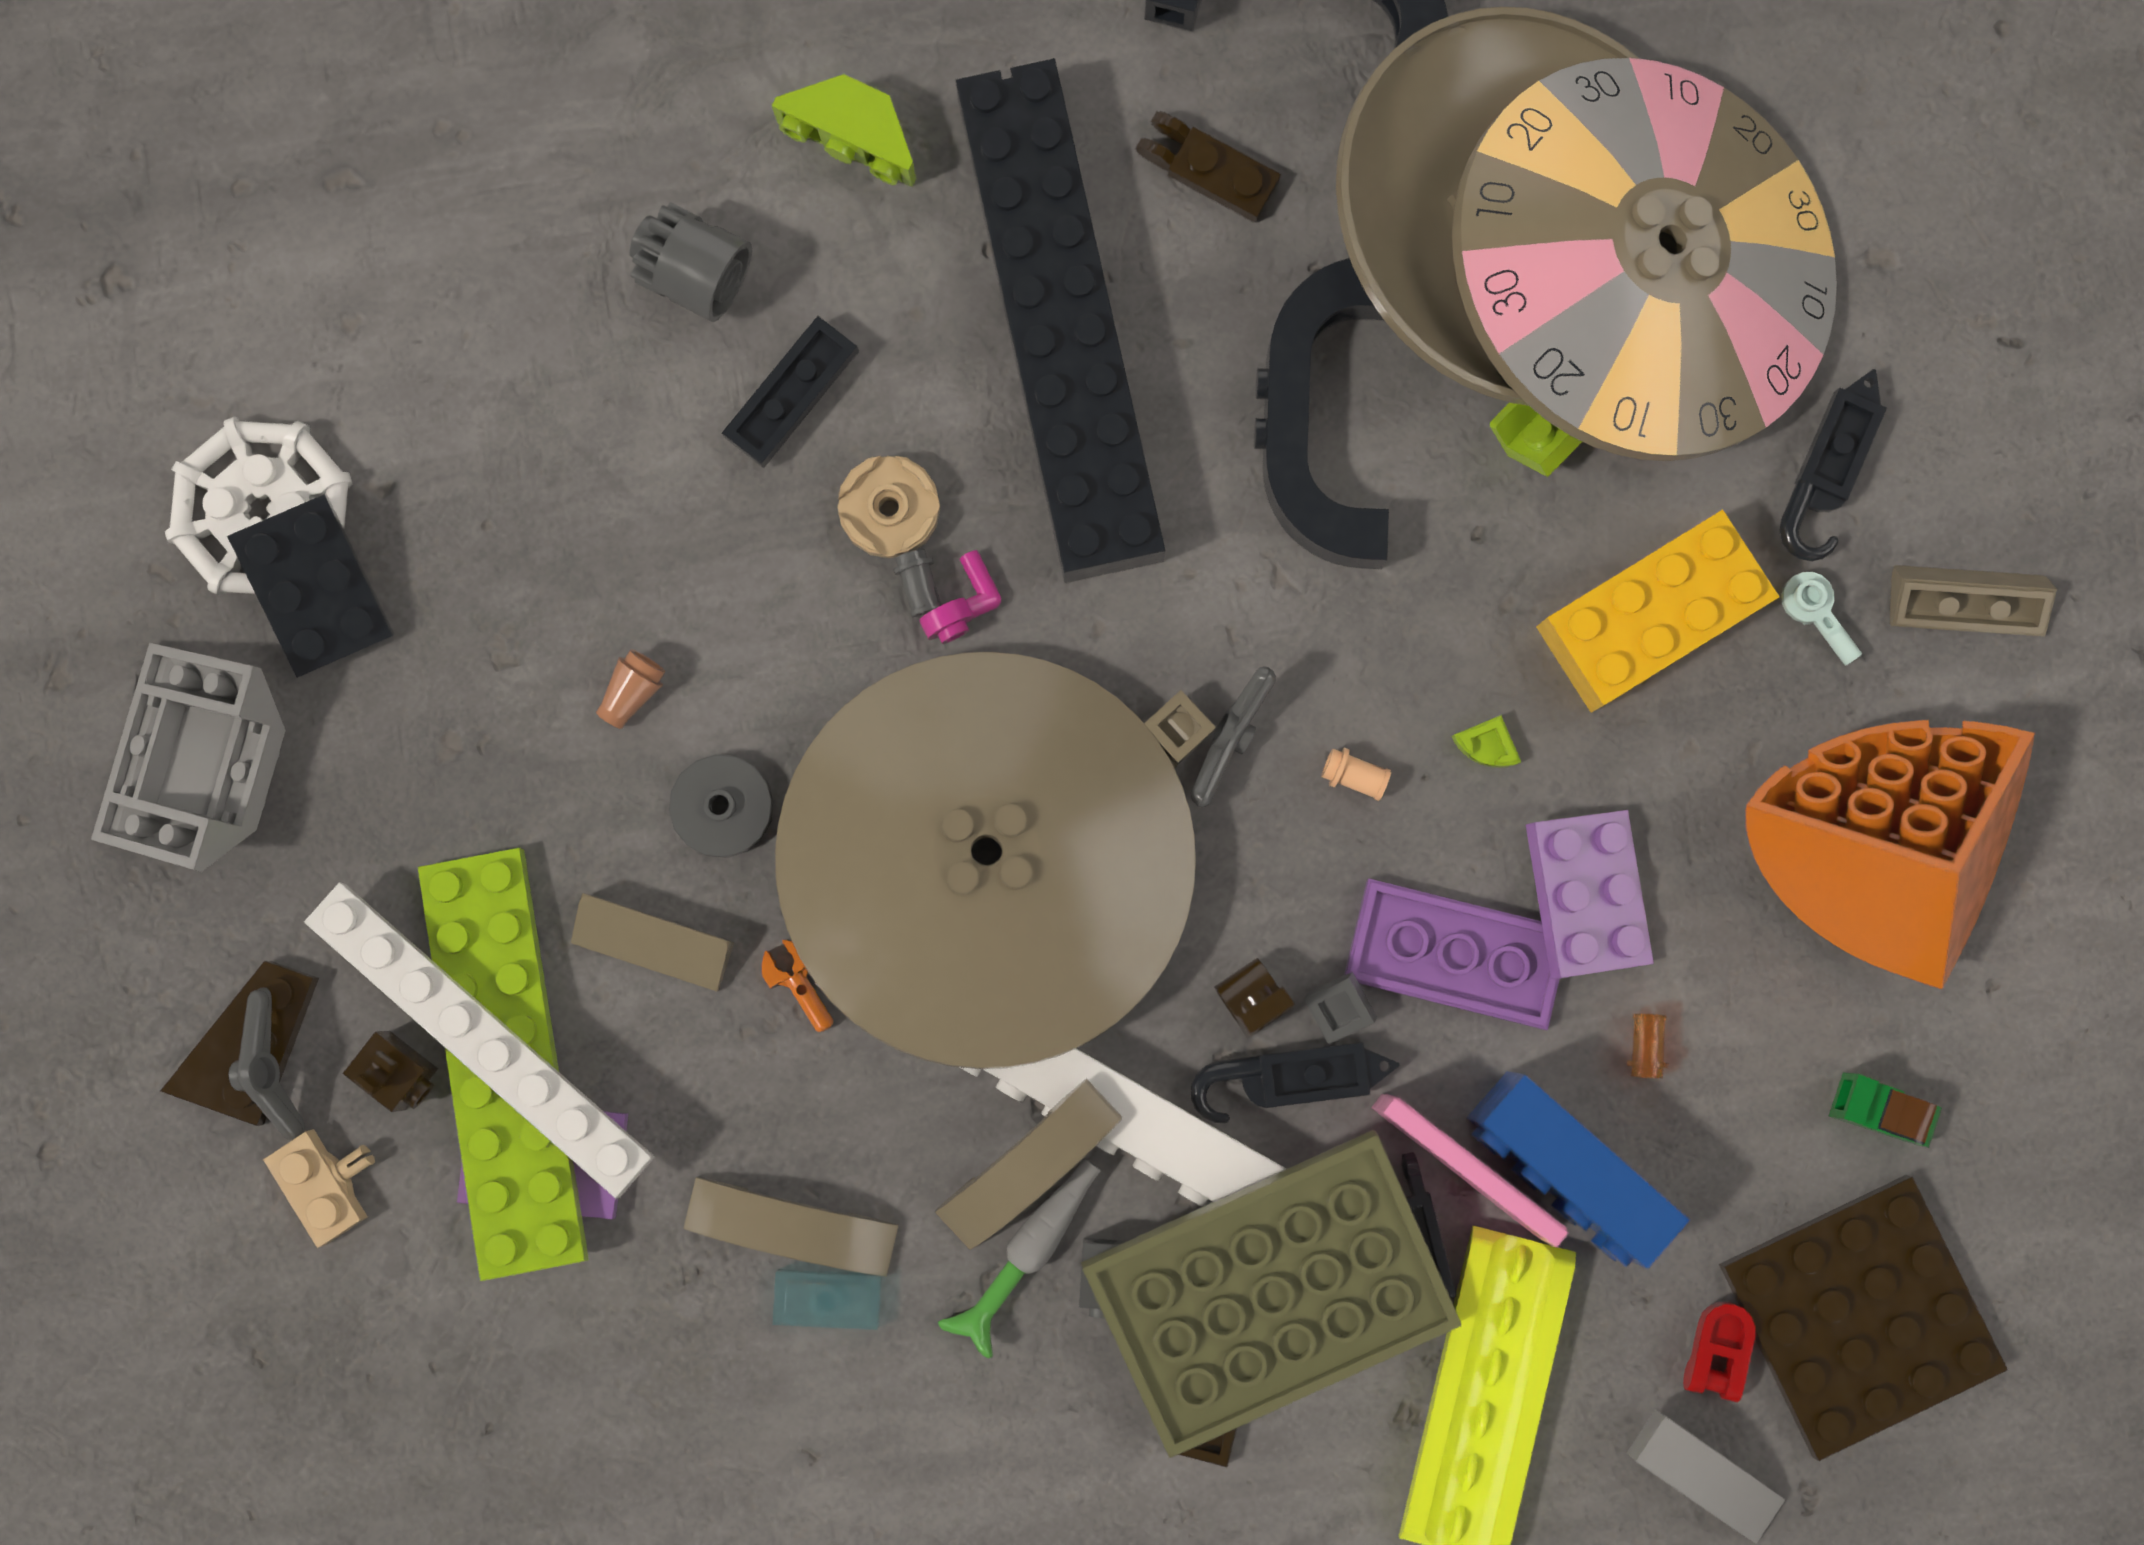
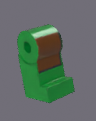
(1884, 1110)

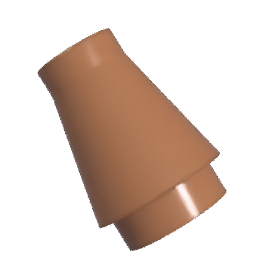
(630, 687)

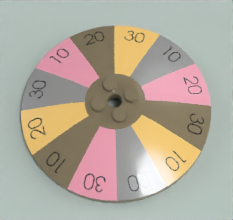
(1586, 303)

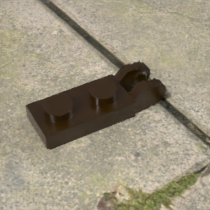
(1211, 167)

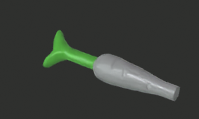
(1026, 1254)

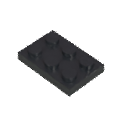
(311, 585)

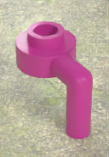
(951, 619)

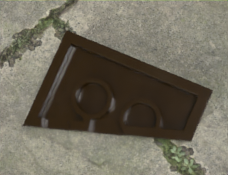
(205, 1072)

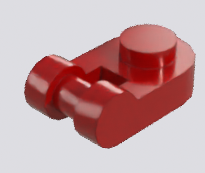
(1725, 1332)

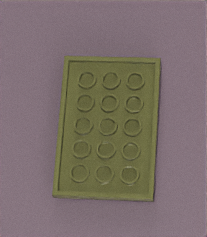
(1271, 1293)

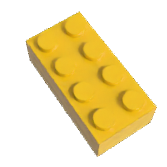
(1657, 611)

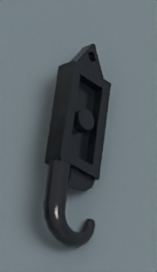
(1833, 462)
(1294, 1077)

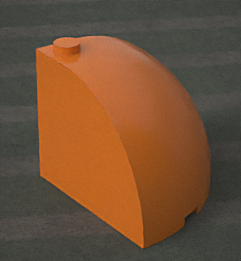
(1893, 838)

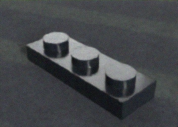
(790, 391)

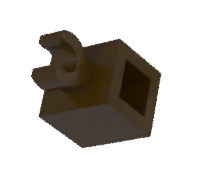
(391, 1072)

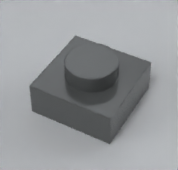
(1340, 1008)

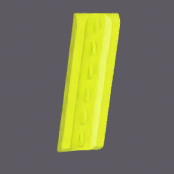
(1489, 1392)

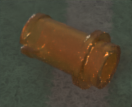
(1648, 1046)

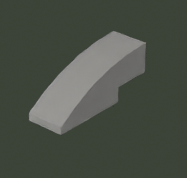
(1705, 1476)

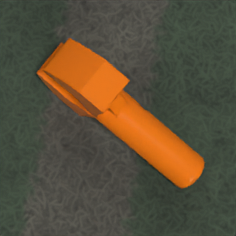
(799, 986)

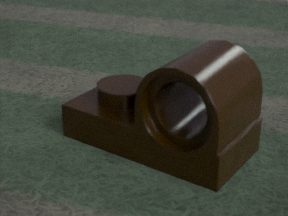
(1253, 997)

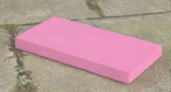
(1470, 1169)

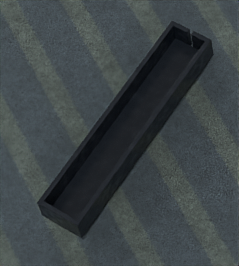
(1060, 321)

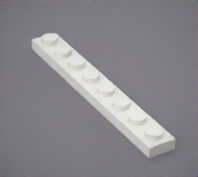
(479, 1040)

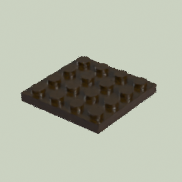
(1863, 1317)

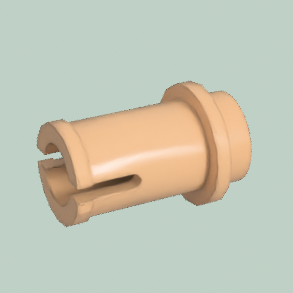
(1355, 774)

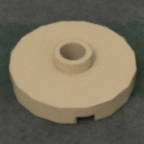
(884, 480)

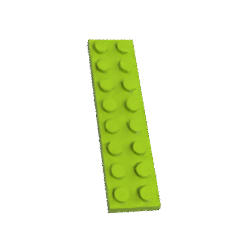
(514, 1176)

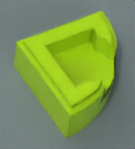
(1488, 744)

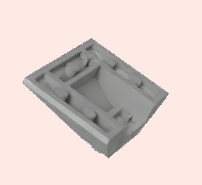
(191, 759)

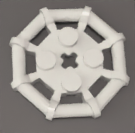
(237, 486)

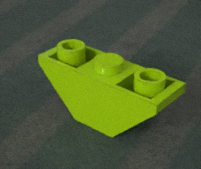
(851, 124)

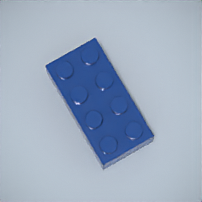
(1578, 1169)

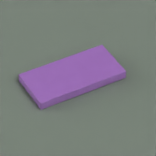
(1452, 954)

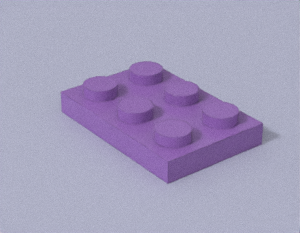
(1589, 894)

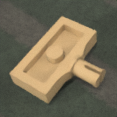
(319, 1185)

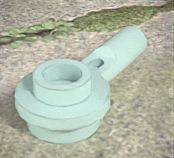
(1809, 600)

